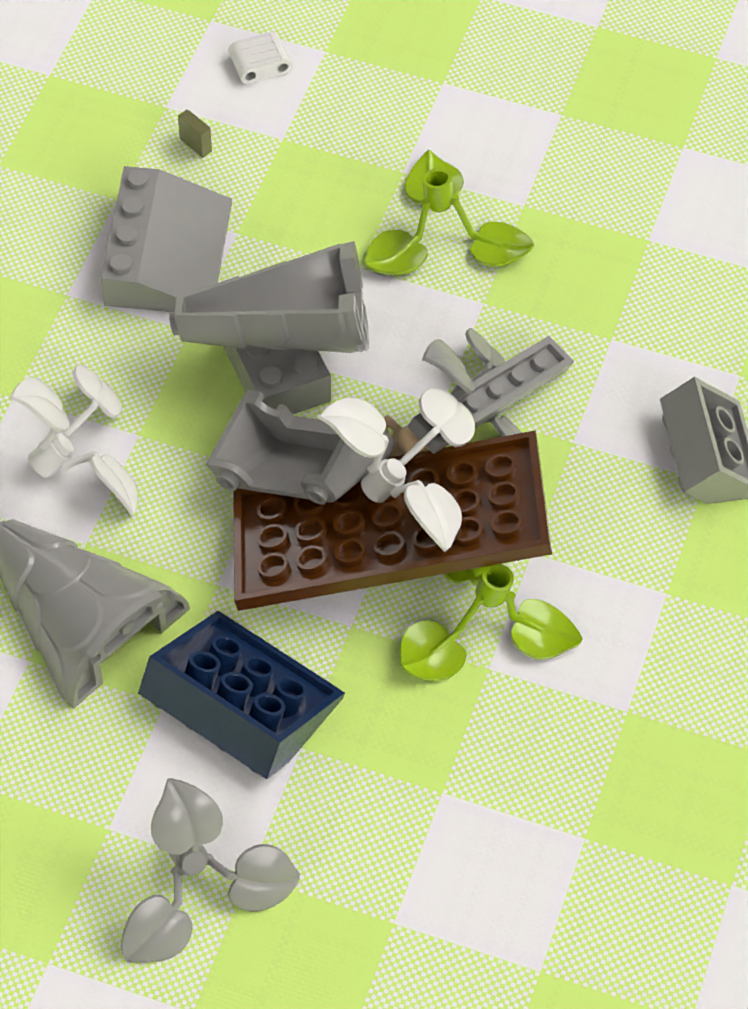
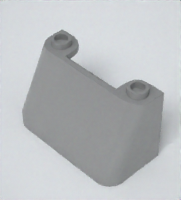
(285, 454)

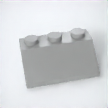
(707, 441)

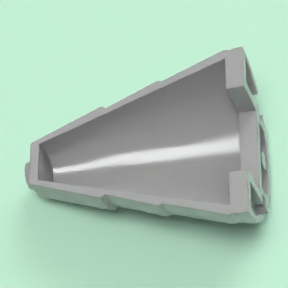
(287, 306)
(78, 604)

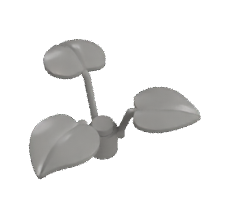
(444, 358)
(179, 827)

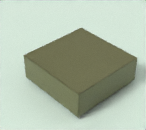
(195, 133)

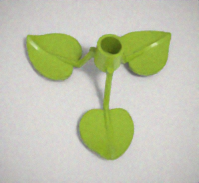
(436, 187)
(538, 633)

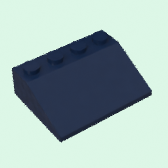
(239, 693)

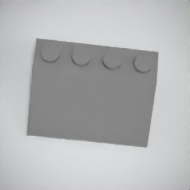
(162, 240)

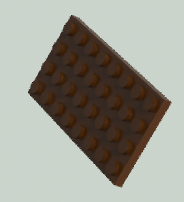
(310, 550)

